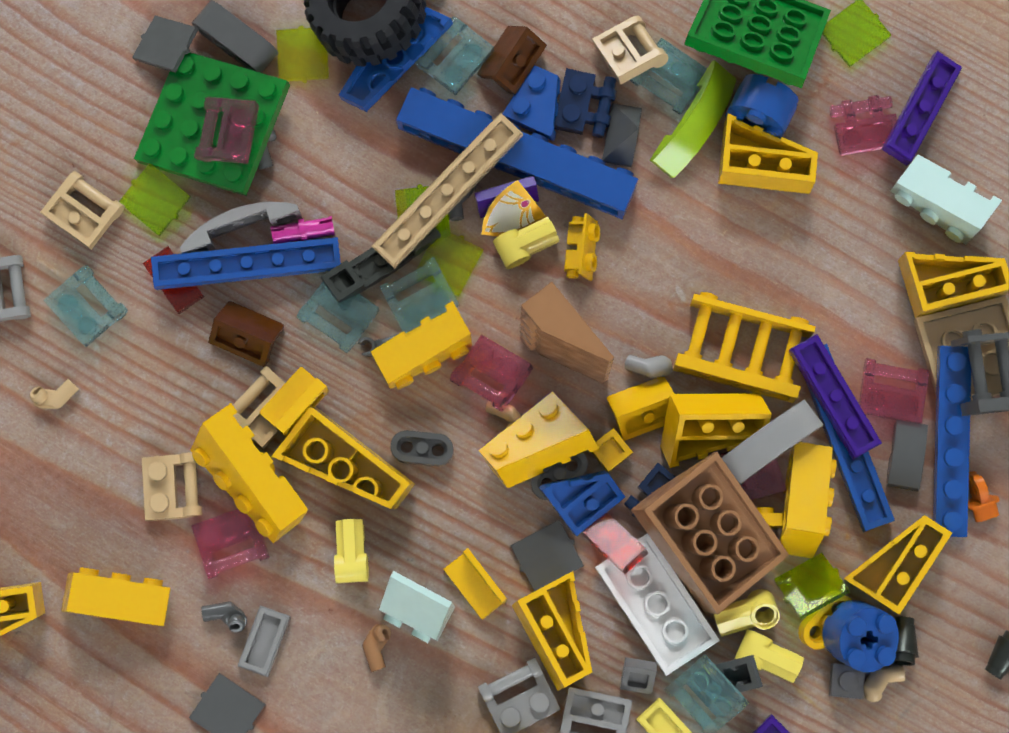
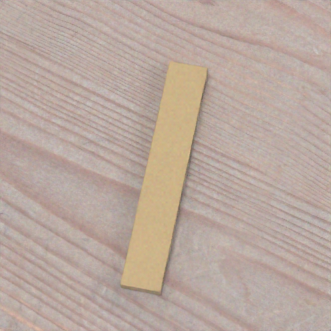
(447, 190)

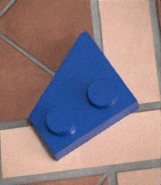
(536, 103)
(583, 498)

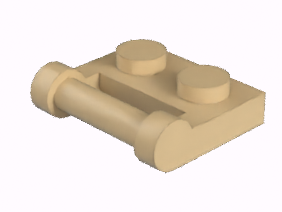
(621, 54)
(75, 217)
(261, 428)
(161, 487)

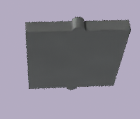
(165, 43)
(546, 555)
(227, 708)

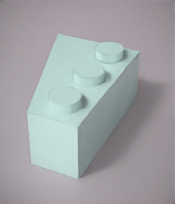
(943, 200)

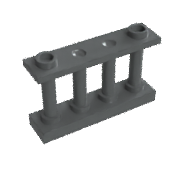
(982, 400)

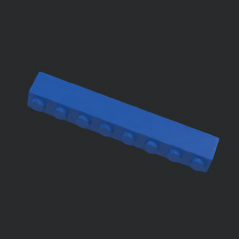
(552, 166)

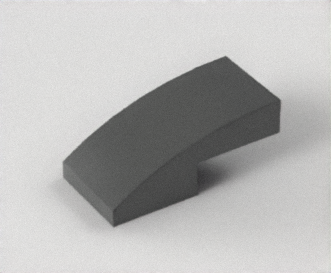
(907, 455)

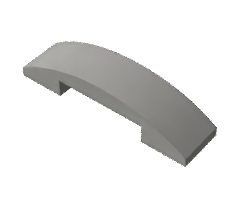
(277, 212)
(772, 441)

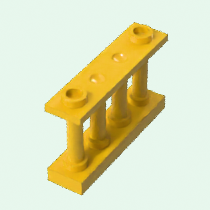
(721, 369)

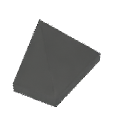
(622, 135)
(742, 673)

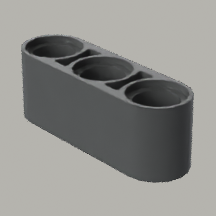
(234, 37)

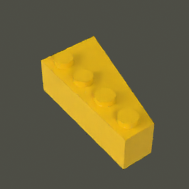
(335, 455)
(247, 474)

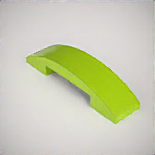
(698, 121)

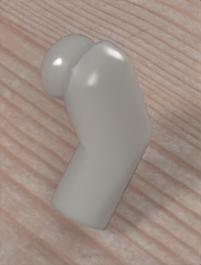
(650, 367)

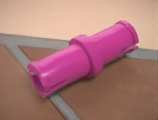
(302, 230)

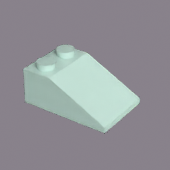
(416, 607)

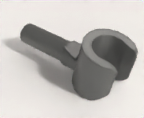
(375, 344)

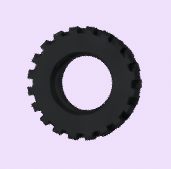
(365, 39)

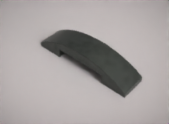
(367, 270)

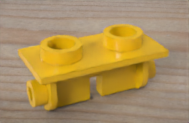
(583, 233)

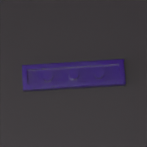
(921, 108)
(835, 396)

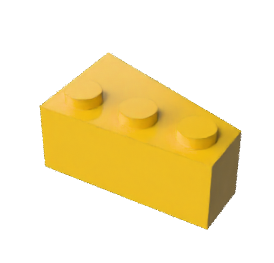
(710, 423)
(536, 441)
(116, 597)
(20, 605)

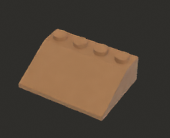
(562, 335)
(710, 533)

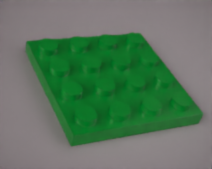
(761, 35)
(180, 116)

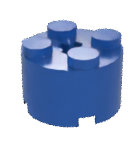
(764, 104)
(861, 636)

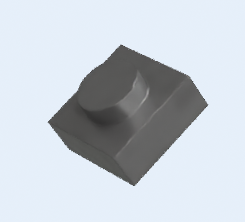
(638, 675)
(846, 682)

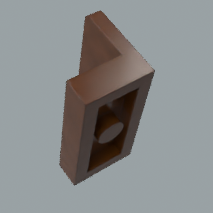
(512, 58)
(245, 333)

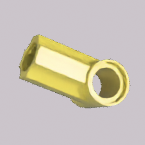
(517, 246)
(351, 559)
(744, 613)
(770, 656)

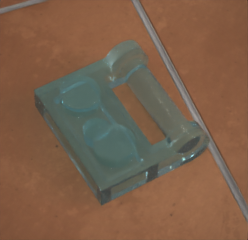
(461, 61)
(679, 71)
(426, 302)
(354, 312)
(78, 313)
(713, 691)

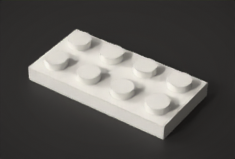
(659, 608)

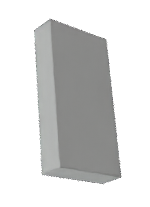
(264, 641)

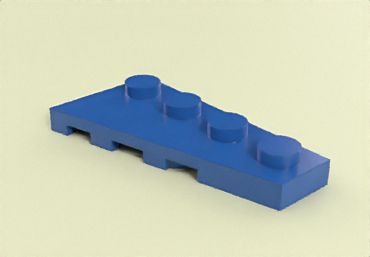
(371, 82)

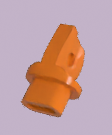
(981, 503)

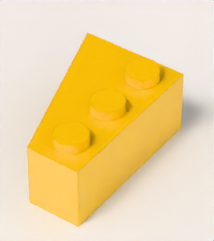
(764, 160)
(950, 282)
(423, 348)
(807, 498)
(901, 565)
(556, 630)

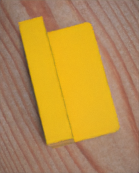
(293, 400)
(641, 407)
(475, 584)

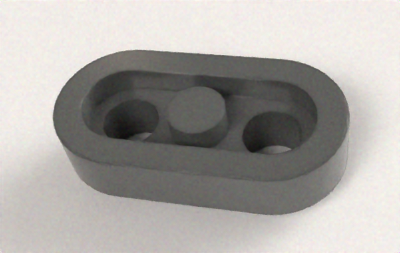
(422, 448)
(559, 472)

